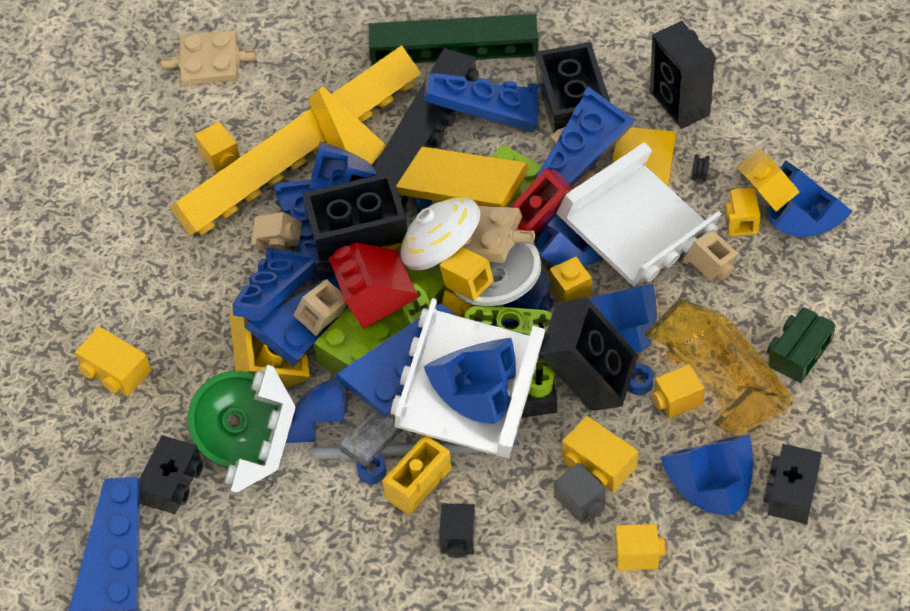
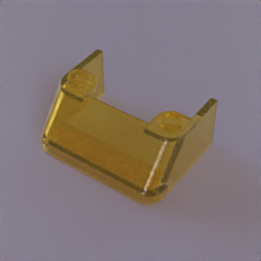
(724, 362)

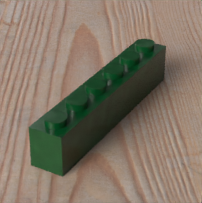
(474, 36)

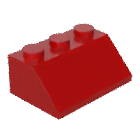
(372, 281)

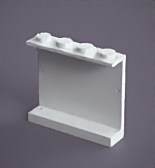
(633, 218)
(427, 414)

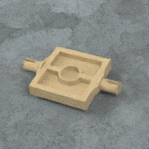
(208, 58)
(497, 233)

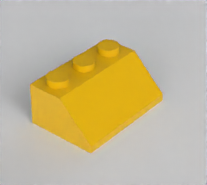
(253, 355)

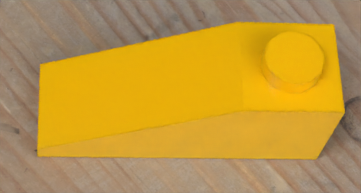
(343, 128)
(768, 179)

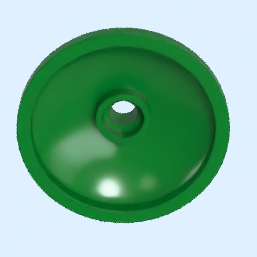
(209, 413)

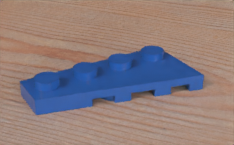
(496, 102)
(587, 137)
(292, 203)
(274, 281)
(286, 333)
(379, 372)
(111, 557)

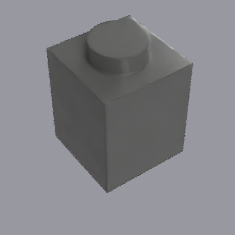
(580, 493)

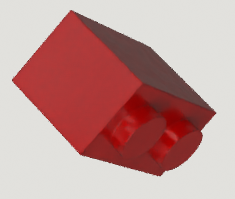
(541, 200)

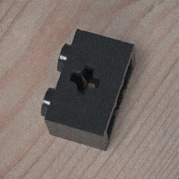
(169, 474)
(788, 499)

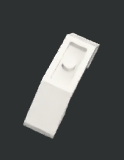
(271, 391)

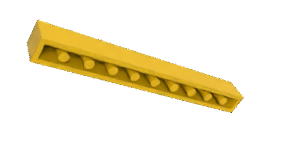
(290, 145)

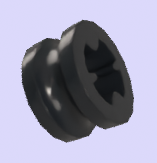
(700, 168)

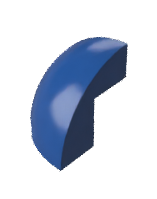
(337, 167)
(809, 211)
(560, 243)
(630, 313)
(476, 379)
(320, 404)
(713, 474)

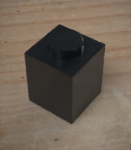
(457, 529)

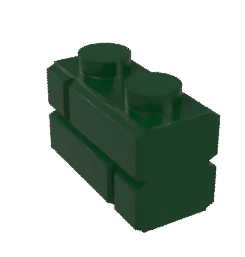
(801, 344)

